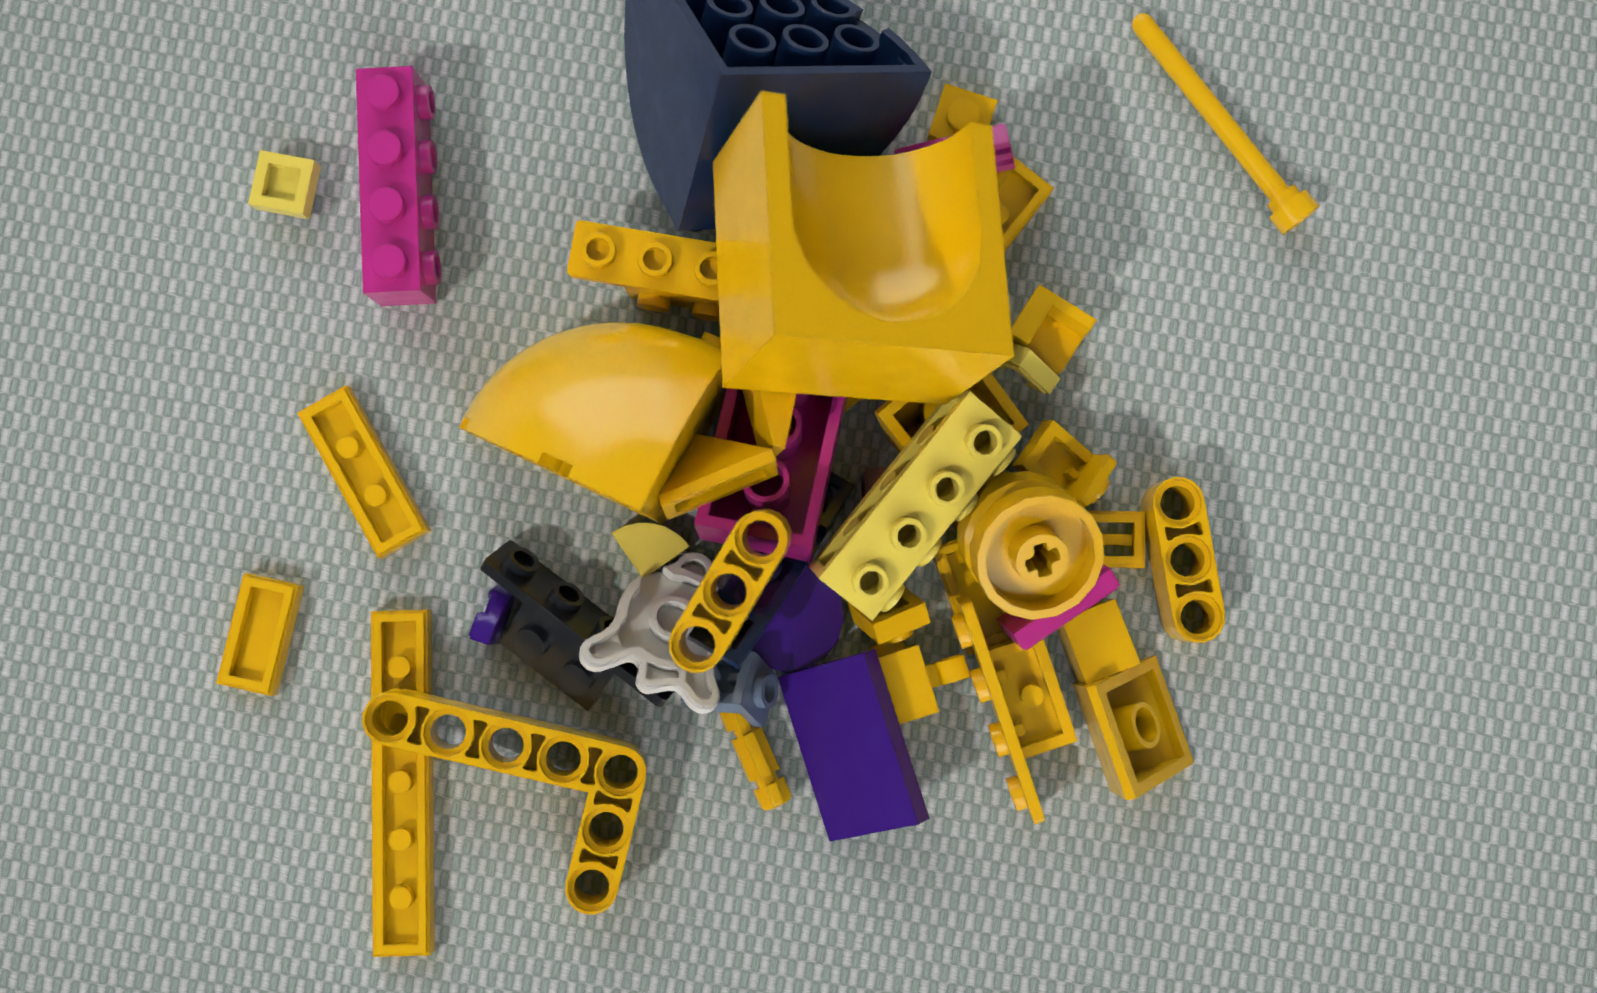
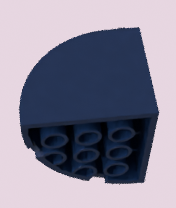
(706, 61)

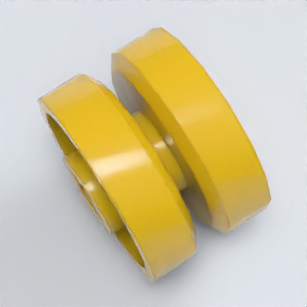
(1031, 545)

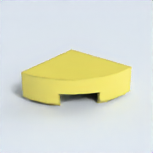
(1033, 369)
(650, 546)

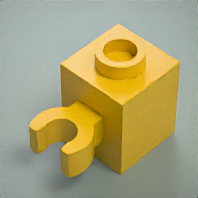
(912, 681)

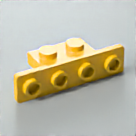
(649, 265)
(1024, 701)

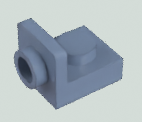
(746, 690)

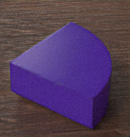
(490, 626)

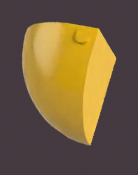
(604, 407)

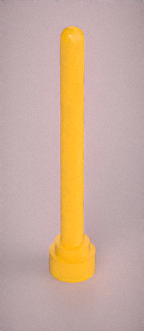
(1287, 203)

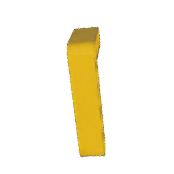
(534, 764)

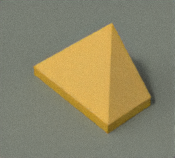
(712, 471)

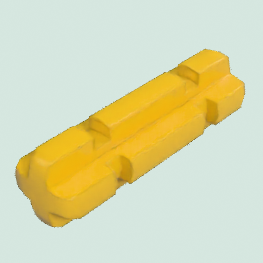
(757, 761)

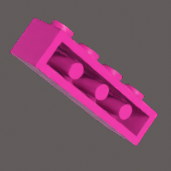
(396, 186)

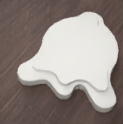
(643, 631)

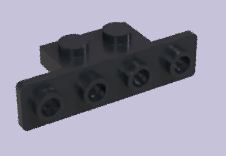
(554, 626)

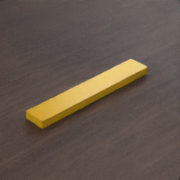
(402, 793)

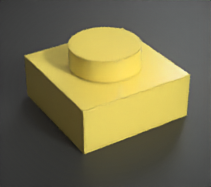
(284, 184)

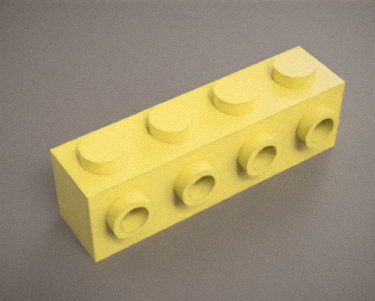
(915, 503)

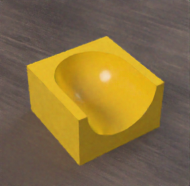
(858, 265)

